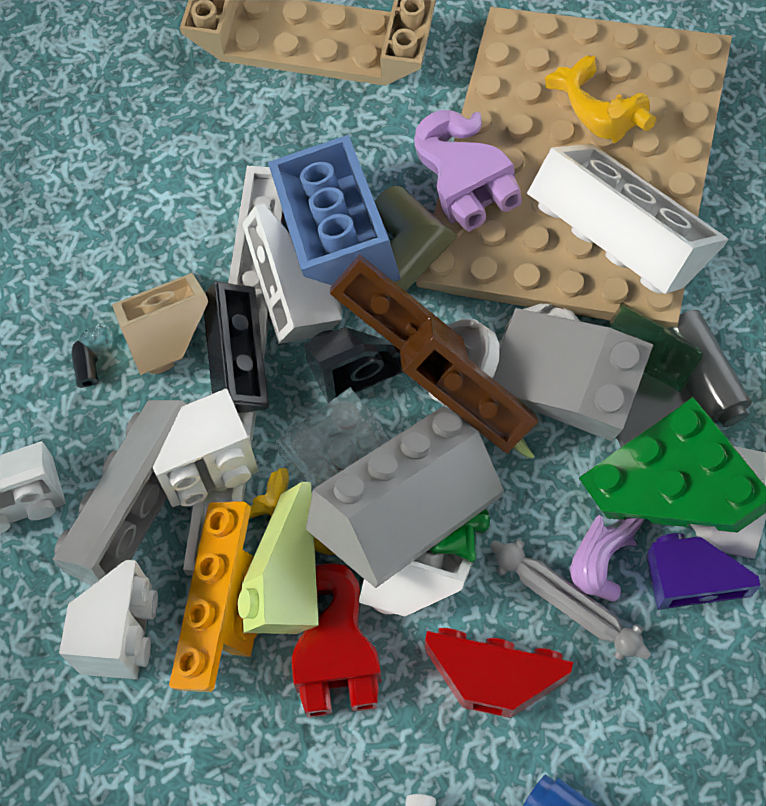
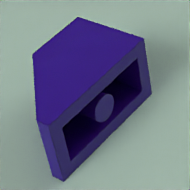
(696, 573)

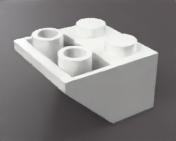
(204, 451)
(28, 485)
(109, 623)

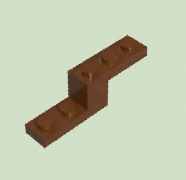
(433, 354)

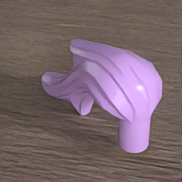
(593, 554)

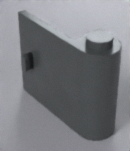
(711, 385)

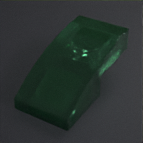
(671, 356)

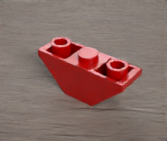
(493, 674)

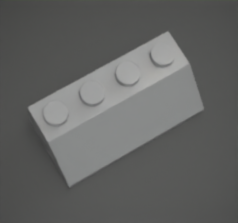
(405, 496)
(124, 501)

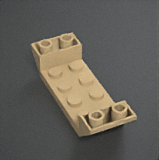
(314, 36)

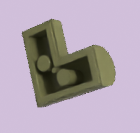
(416, 233)

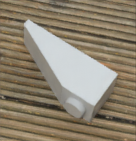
(295, 303)

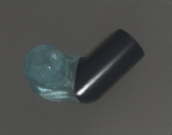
(88, 351)

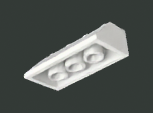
(625, 217)

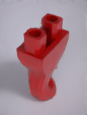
(336, 650)

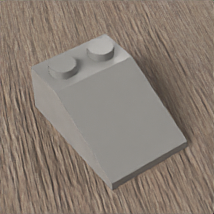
(572, 370)

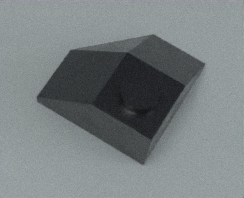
(350, 360)

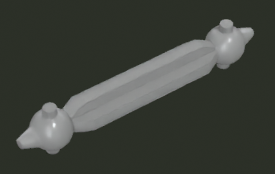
(570, 600)

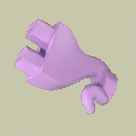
(466, 172)

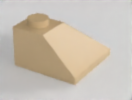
(161, 322)

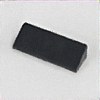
(235, 345)

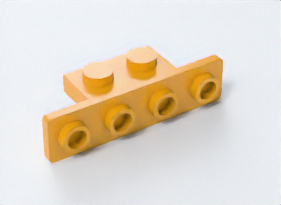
(211, 610)

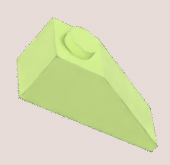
(281, 579)

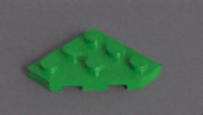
(679, 476)

